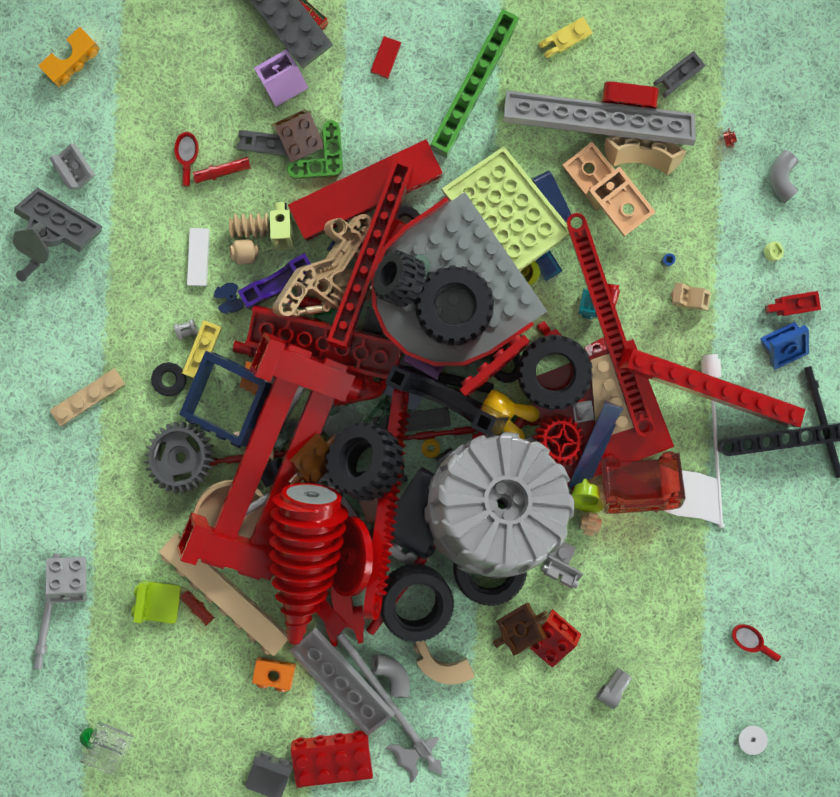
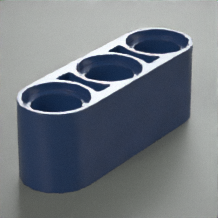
(547, 185)

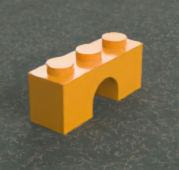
(82, 50)

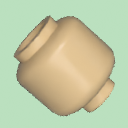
(243, 251)

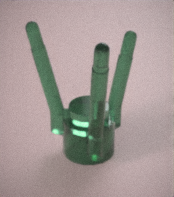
(386, 406)

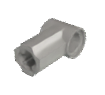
(612, 691)

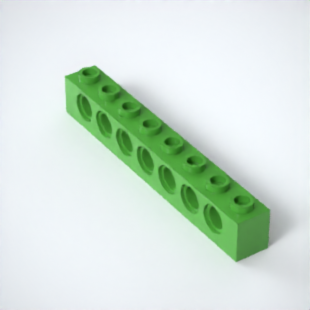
(474, 83)

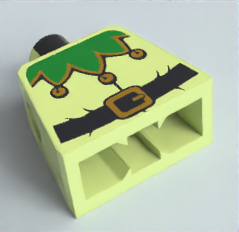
(281, 227)

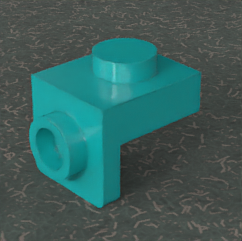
(586, 307)

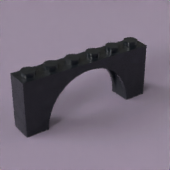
(478, 414)

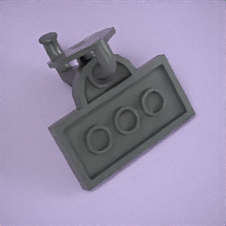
(49, 226)

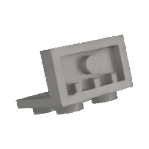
(66, 580)

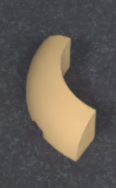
(657, 154)

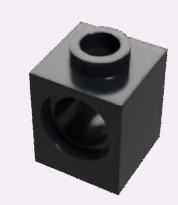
(270, 472)

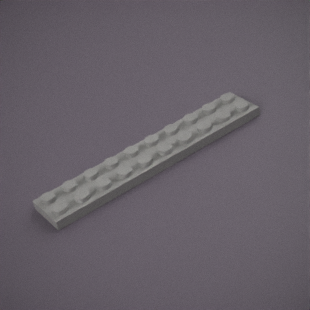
(599, 118)

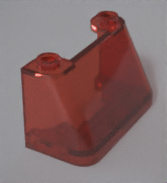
(642, 484)

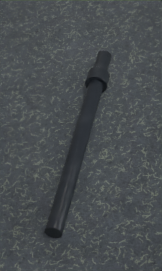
(813, 386)

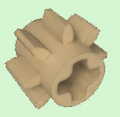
(590, 523)

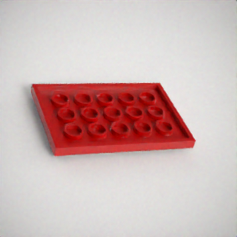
(487, 370)

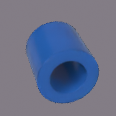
(671, 256)

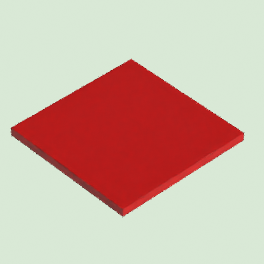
(624, 445)

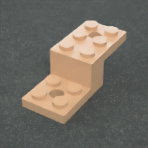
(608, 189)

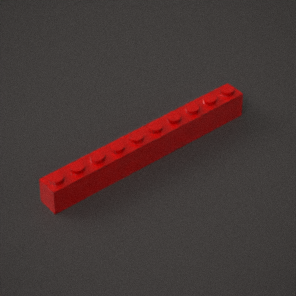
(375, 240)
(711, 388)

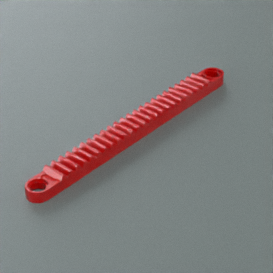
(609, 322)
(385, 514)

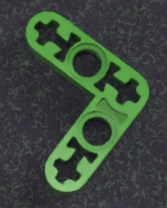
(323, 163)

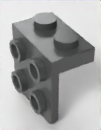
(269, 774)

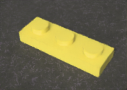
(205, 341)

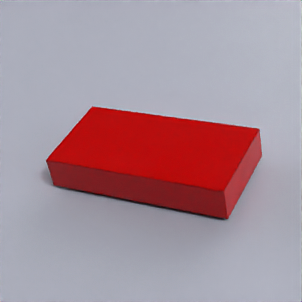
(386, 57)

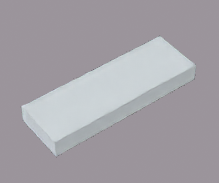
(198, 257)

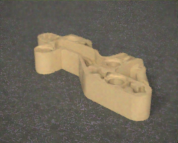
(347, 245)

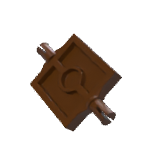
(311, 460)
(521, 629)

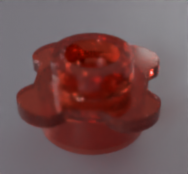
(730, 138)

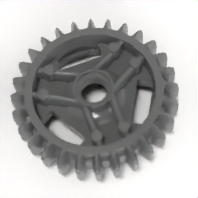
(177, 442)

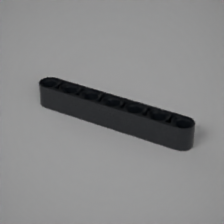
(776, 442)

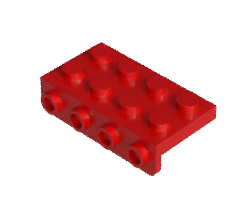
(331, 759)

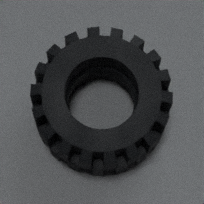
(399, 278)

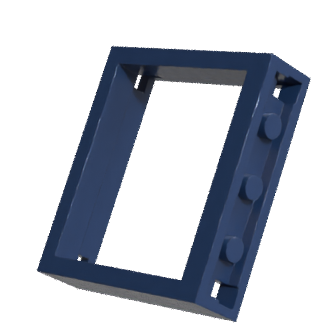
(197, 388)

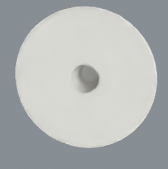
(753, 740)

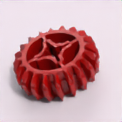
(562, 425)

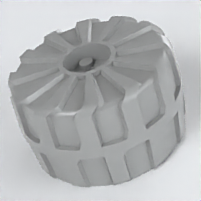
(466, 512)

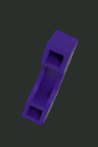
(266, 288)

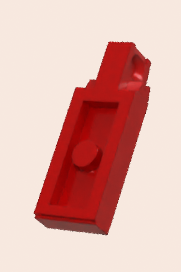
(795, 304)

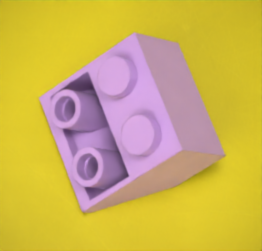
(281, 77)

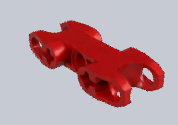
(350, 614)

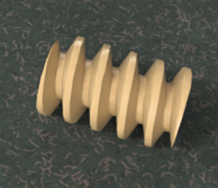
(249, 225)

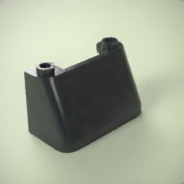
(410, 526)

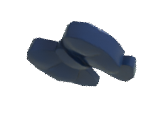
(232, 304)

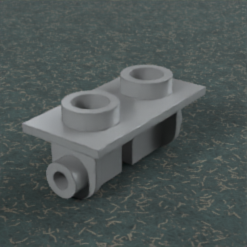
(569, 575)

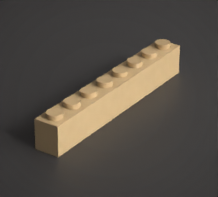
(229, 598)

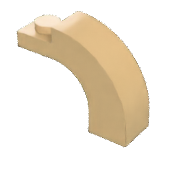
(445, 673)

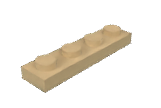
(87, 397)

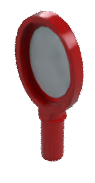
(186, 152)
(751, 640)

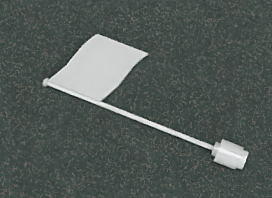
(703, 491)

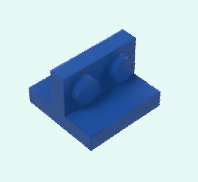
(786, 344)

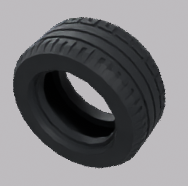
(488, 596)
(433, 622)

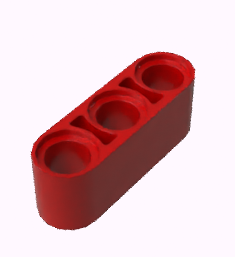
(630, 94)

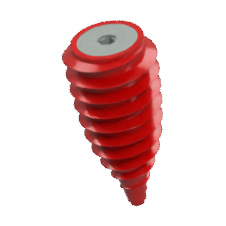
(305, 551)

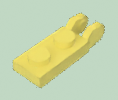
(567, 37)

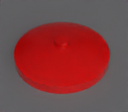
(355, 560)

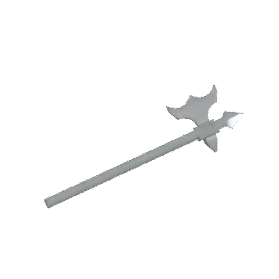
(422, 748)

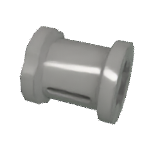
(190, 326)

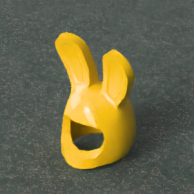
(503, 404)

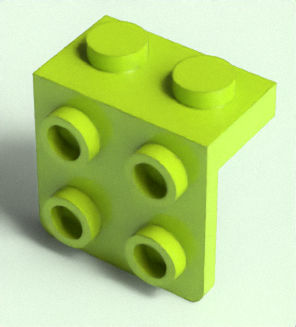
(156, 602)

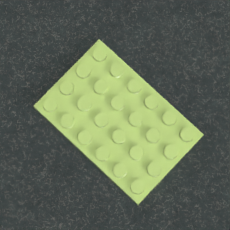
(511, 207)

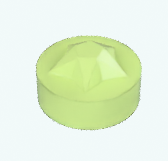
(773, 251)

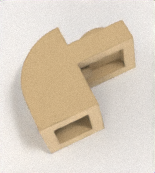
(690, 297)

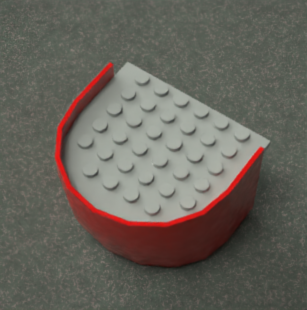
(459, 237)

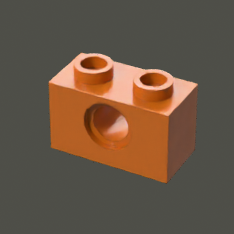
(284, 669)

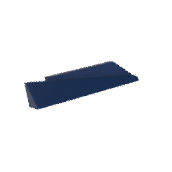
(596, 443)

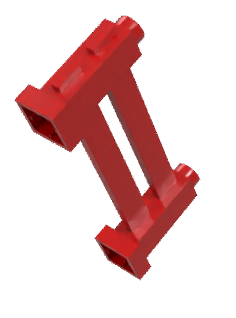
(292, 367)

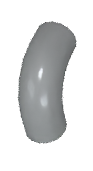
(780, 176)
(395, 673)

